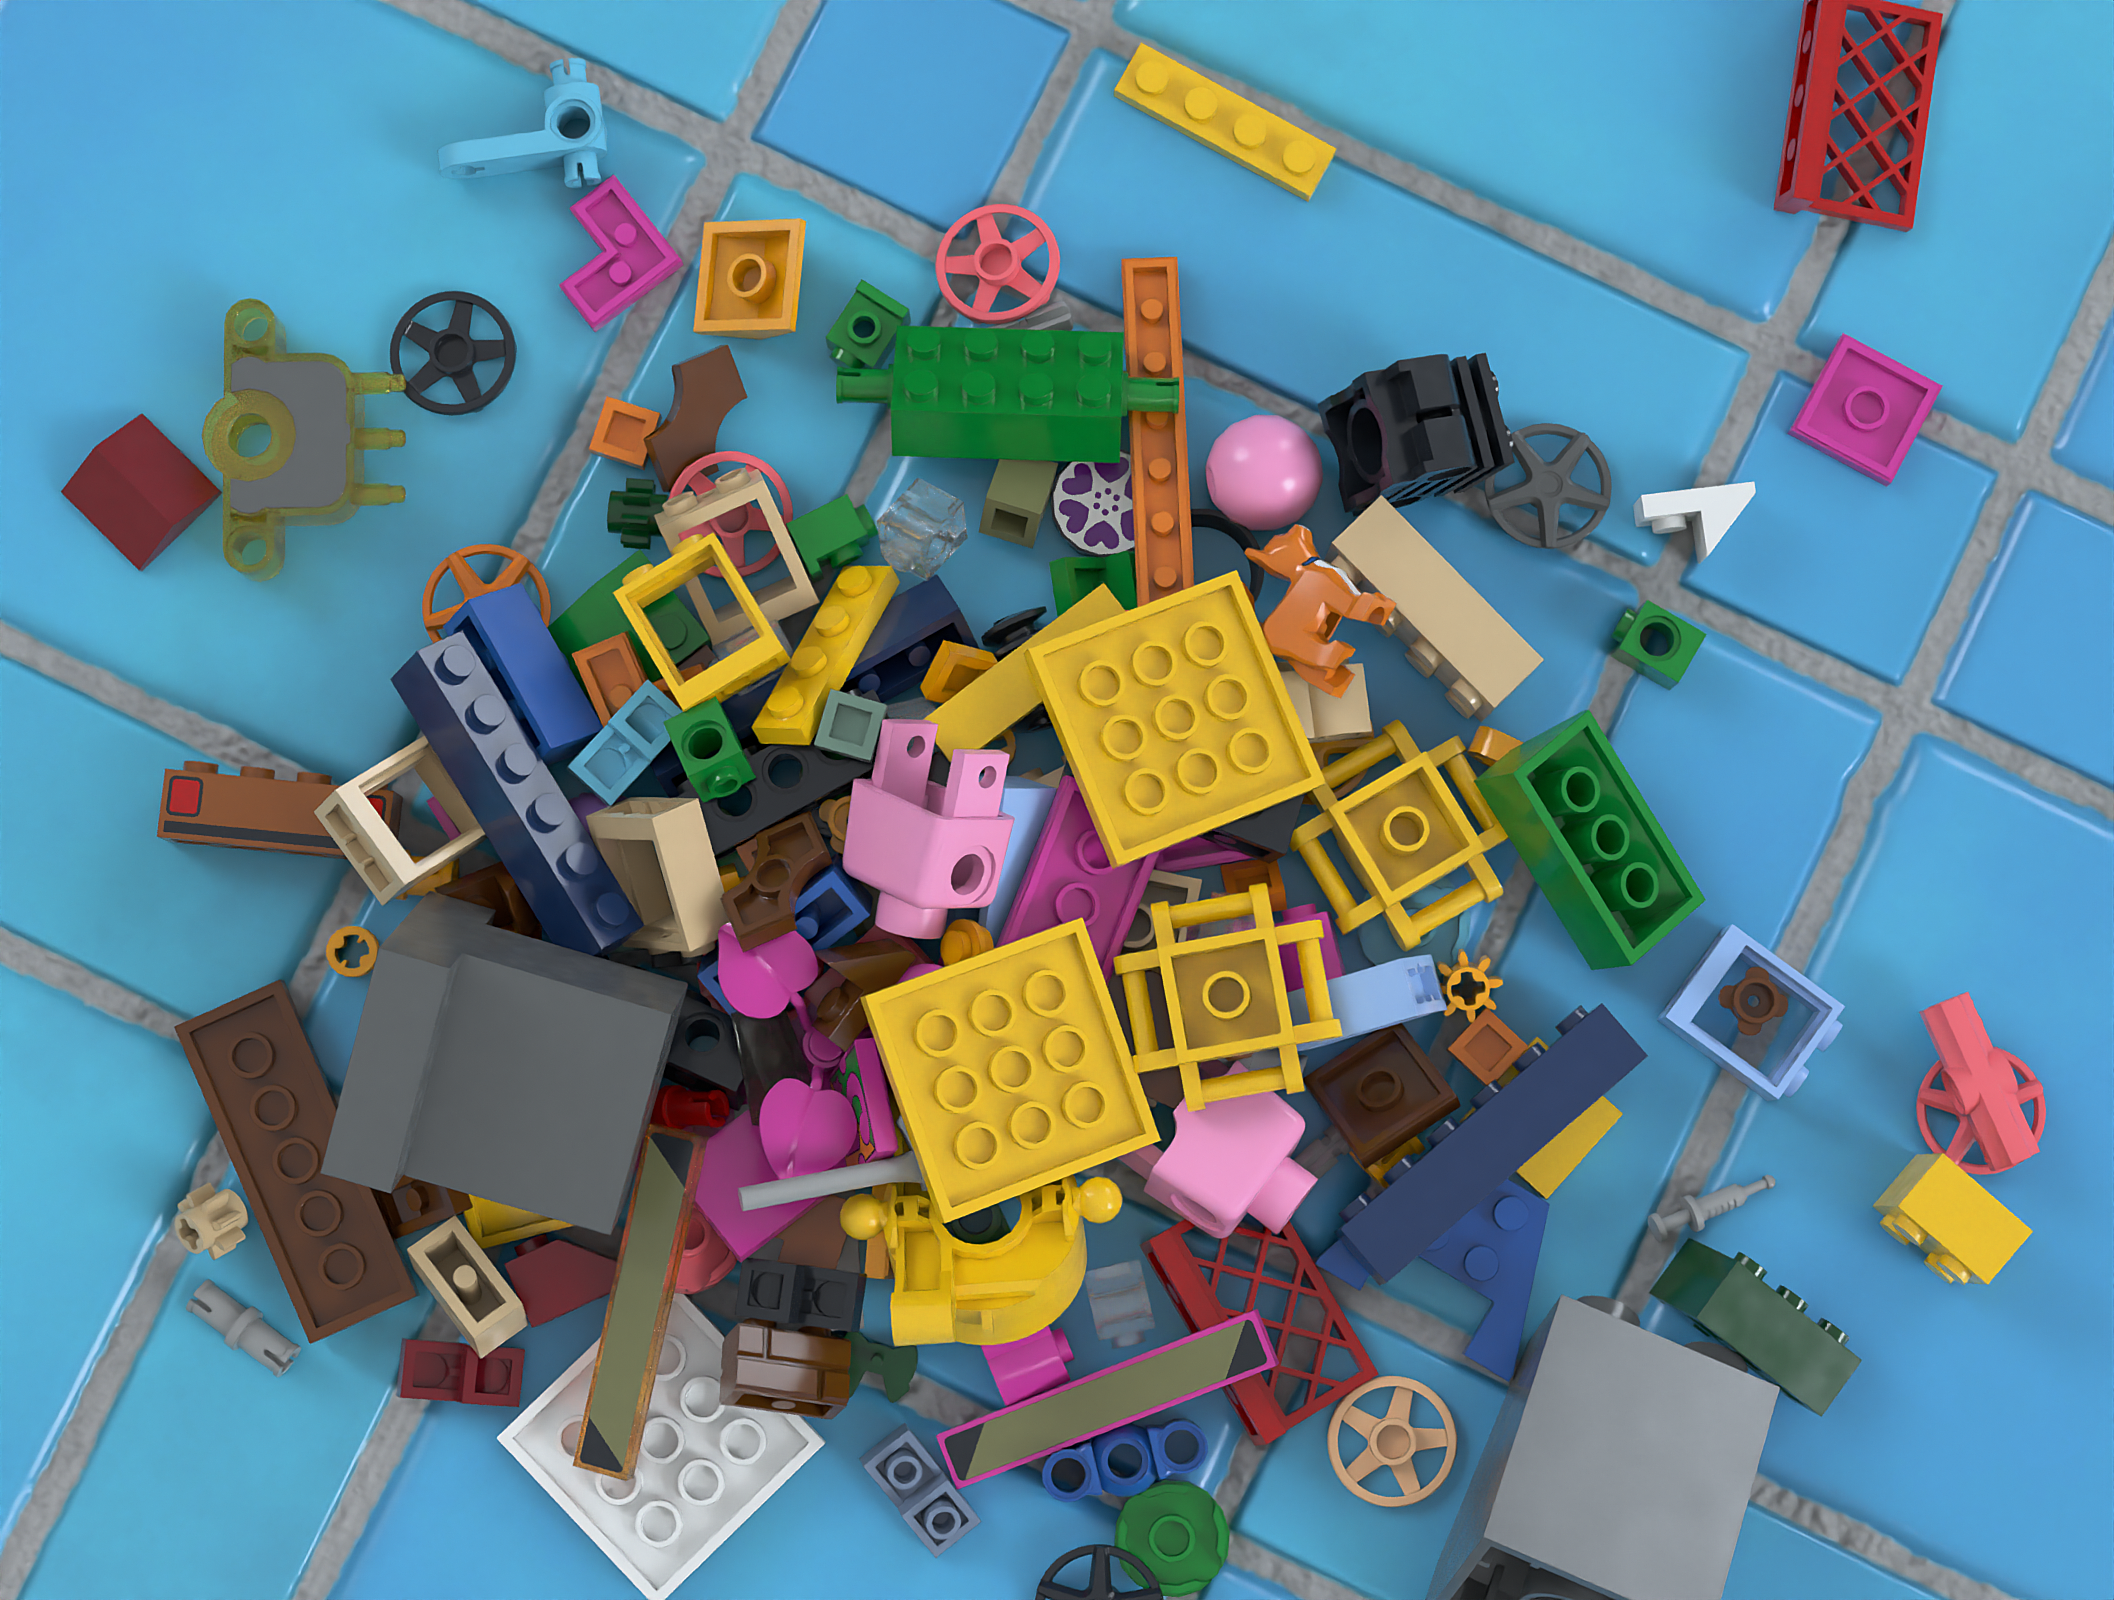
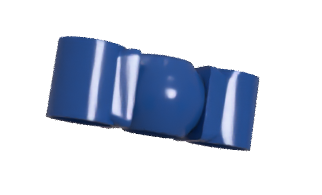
(1153, 1460)

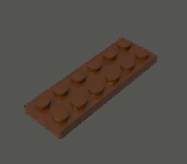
(276, 1128)

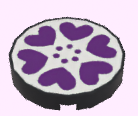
(1095, 506)

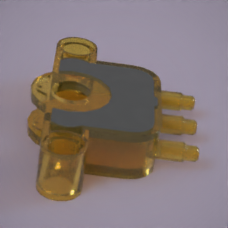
(316, 445)

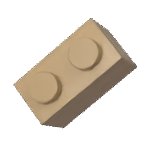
(468, 1286)

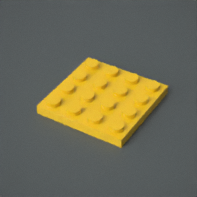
(1174, 718)
(1010, 1069)

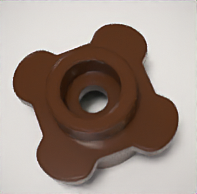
(1769, 1005)

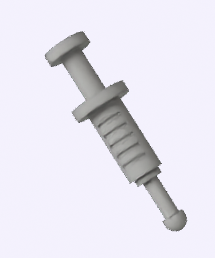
(1706, 1207)

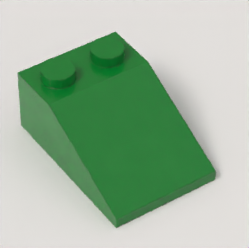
(600, 616)

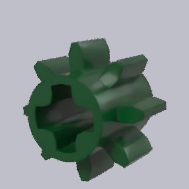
(633, 513)

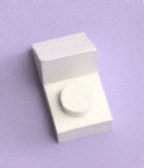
(1708, 508)

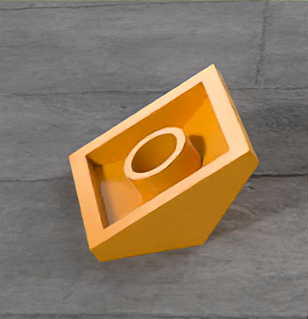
(749, 278)

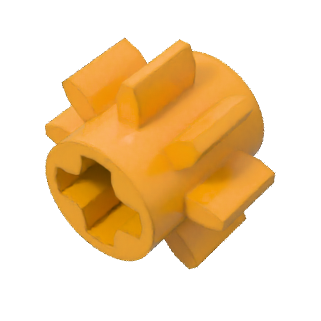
(1480, 994)

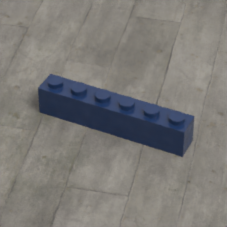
(890, 663)
(515, 798)
(1490, 1143)

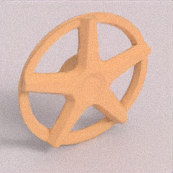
(1391, 1441)

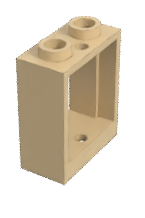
(732, 491)
(370, 842)
(687, 864)

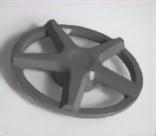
(1550, 486)

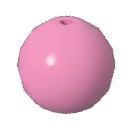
(1264, 472)

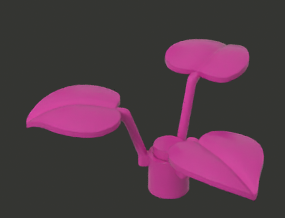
(798, 1124)

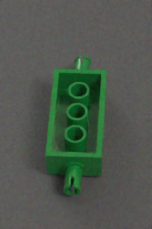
(1007, 393)

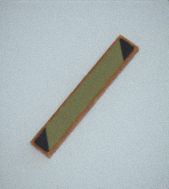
(640, 1301)

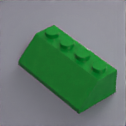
(1590, 842)

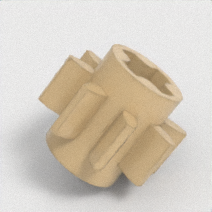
(211, 1221)

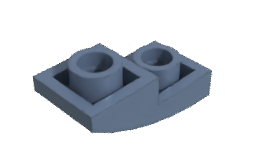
(920, 1490)

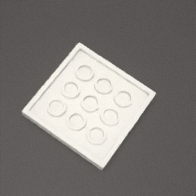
(696, 1467)

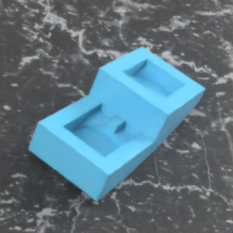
(625, 744)

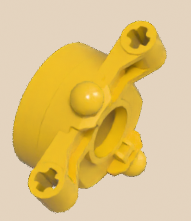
(976, 1290)

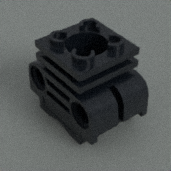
(1417, 430)

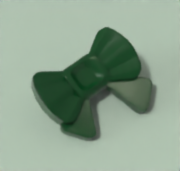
(895, 1364)

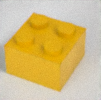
(1950, 1220)

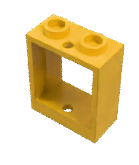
(733, 672)

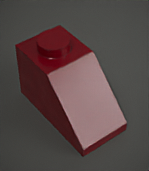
(558, 1277)

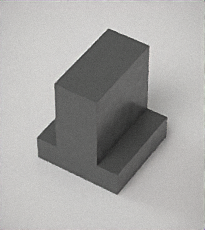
(503, 1067)

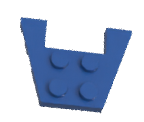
(1492, 1253)

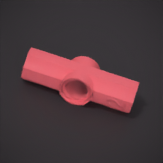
(1979, 1081)

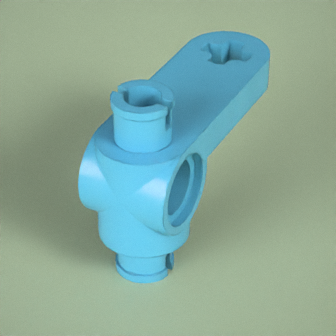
(566, 100)

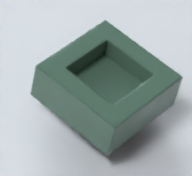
(850, 726)

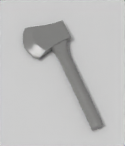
(895, 1169)

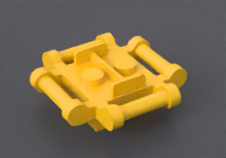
(1401, 835)
(1227, 996)

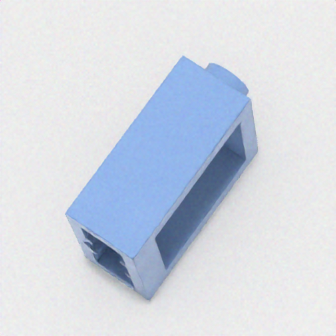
(1705, 976)
(1376, 998)

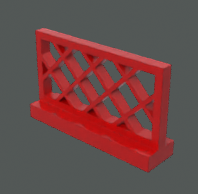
(1811, 107)
(1200, 1309)

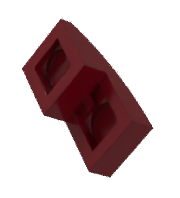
(458, 1374)

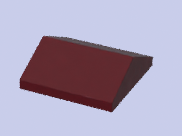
(139, 491)

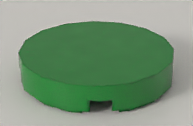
(1176, 1534)

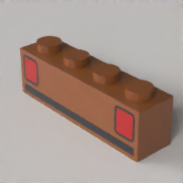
(256, 810)

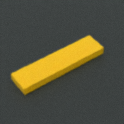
(1008, 688)

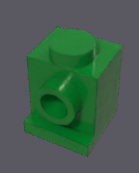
(881, 311)
(832, 535)

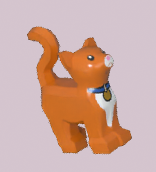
(1312, 609)

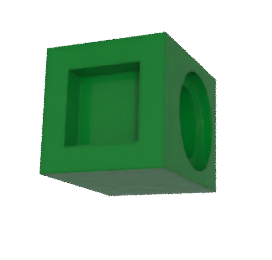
(1681, 640)
(697, 734)

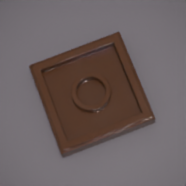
(1381, 1093)

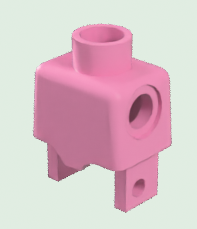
(927, 841)
(1229, 1161)

